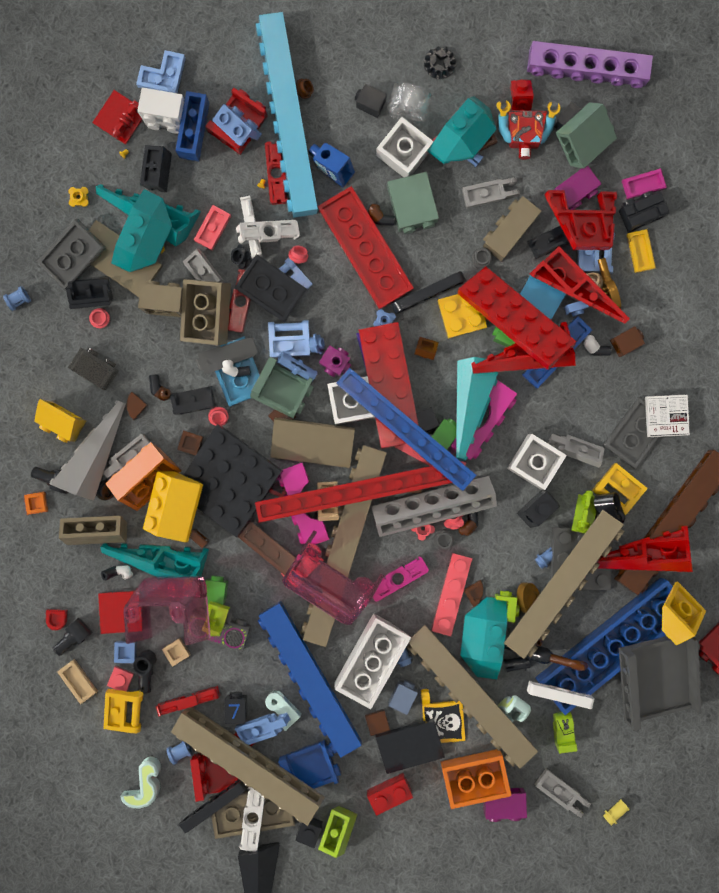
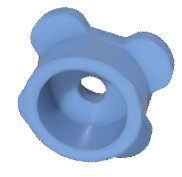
(390, 317)
(316, 344)

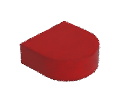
(56, 618)

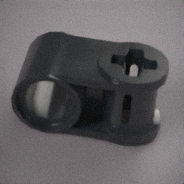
(611, 504)

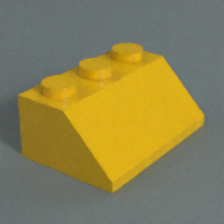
(172, 506)

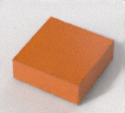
(36, 503)

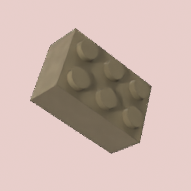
(205, 312)

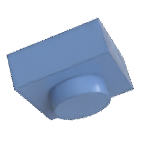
(575, 308)
(124, 652)

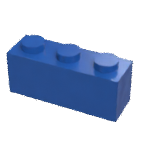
(192, 126)

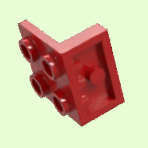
(208, 777)

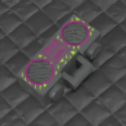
(233, 635)

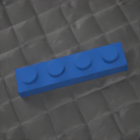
(578, 331)

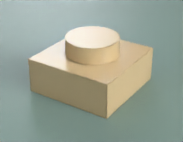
(176, 652)

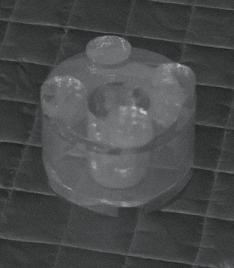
(409, 103)

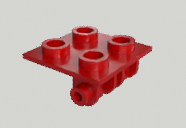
(119, 117)

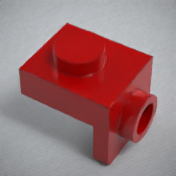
(521, 95)

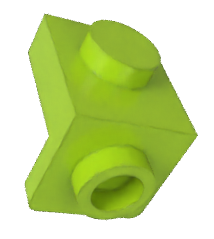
(512, 607)
(217, 617)

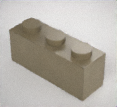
(511, 227)
(93, 530)

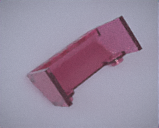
(328, 587)
(186, 605)

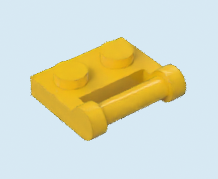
(623, 483)
(116, 710)

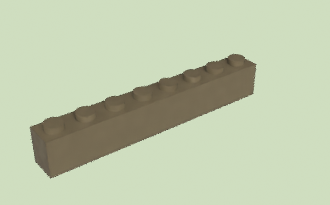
(563, 585)
(472, 696)
(248, 765)

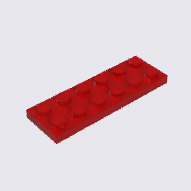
(365, 248)
(516, 317)
(388, 374)

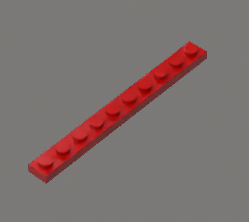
(349, 493)

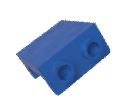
(312, 765)

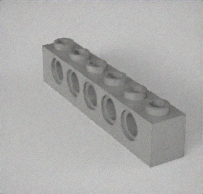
(433, 506)

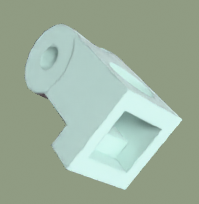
(280, 704)

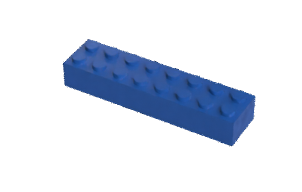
(632, 624)

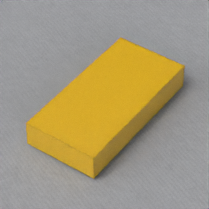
(641, 251)

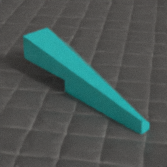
(181, 221)
(472, 402)
(160, 560)

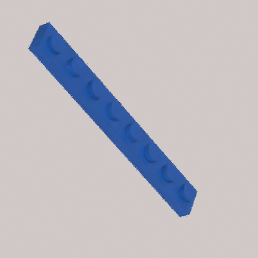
(406, 429)

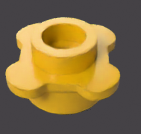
(82, 201)

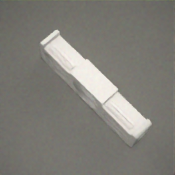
(249, 216)
(280, 230)
(560, 695)
(252, 830)

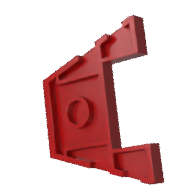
(585, 227)

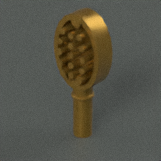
(609, 285)
(526, 596)

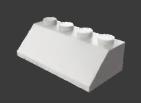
(371, 661)

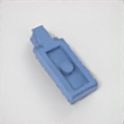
(262, 728)

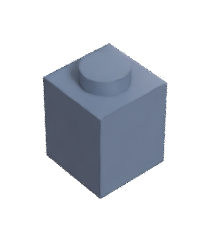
(403, 696)

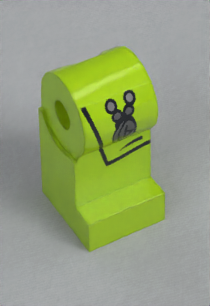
(564, 732)

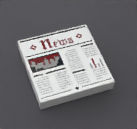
(667, 415)

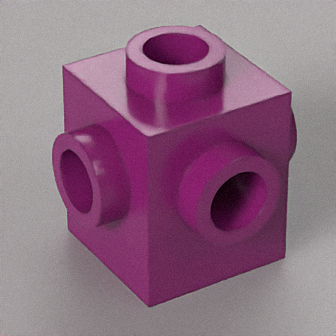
(335, 354)

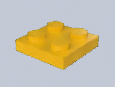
(460, 316)

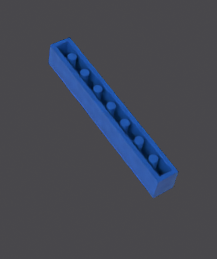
(310, 679)

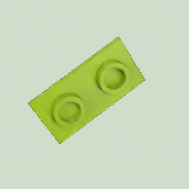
(584, 512)

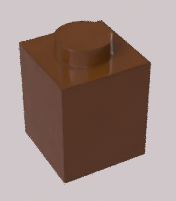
(627, 341)

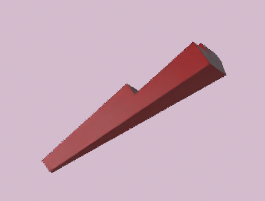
(565, 275)
(517, 359)
(661, 553)

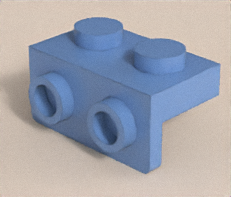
(235, 125)

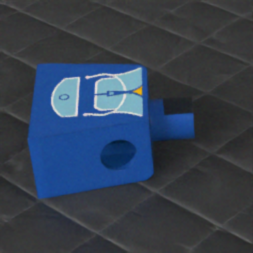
(332, 163)

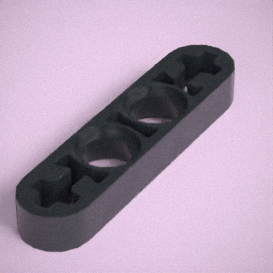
(428, 292)
(212, 805)

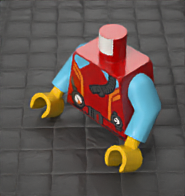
(525, 128)

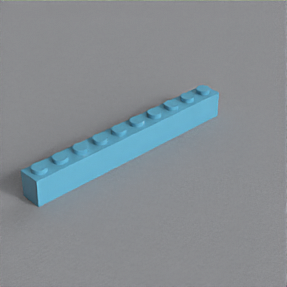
(287, 115)

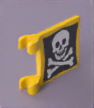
(447, 718)

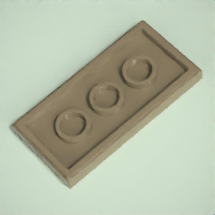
(128, 280)
(312, 442)
(229, 818)

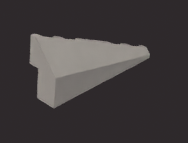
(85, 469)

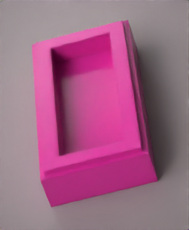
(643, 183)

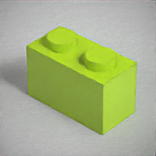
(337, 831)

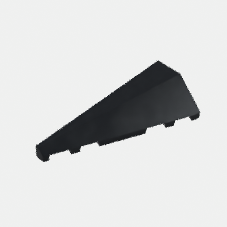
(259, 868)

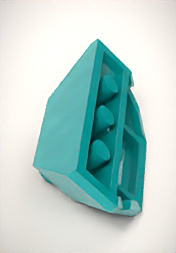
(464, 132)
(143, 233)
(485, 637)

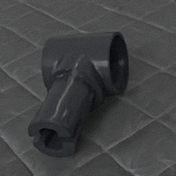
(46, 476)
(75, 634)
(145, 671)

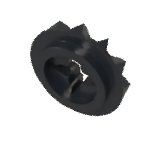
(439, 71)

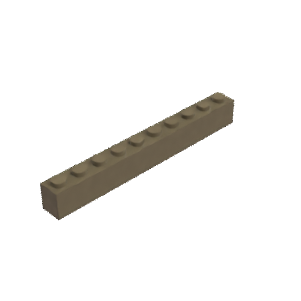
(345, 541)

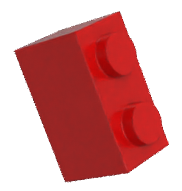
(389, 794)

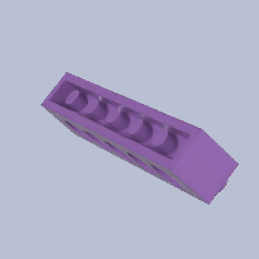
(599, 58)

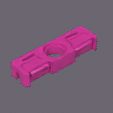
(410, 572)

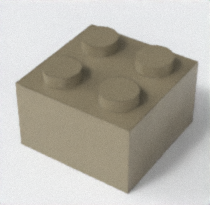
(161, 299)

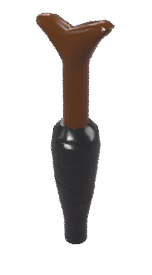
(544, 656)

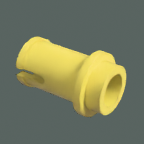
(616, 812)

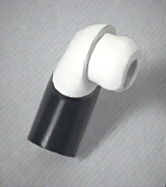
(594, 348)
(235, 371)
(117, 570)

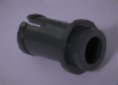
(517, 664)

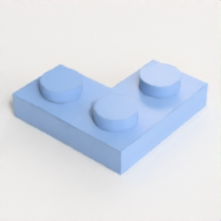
(167, 77)

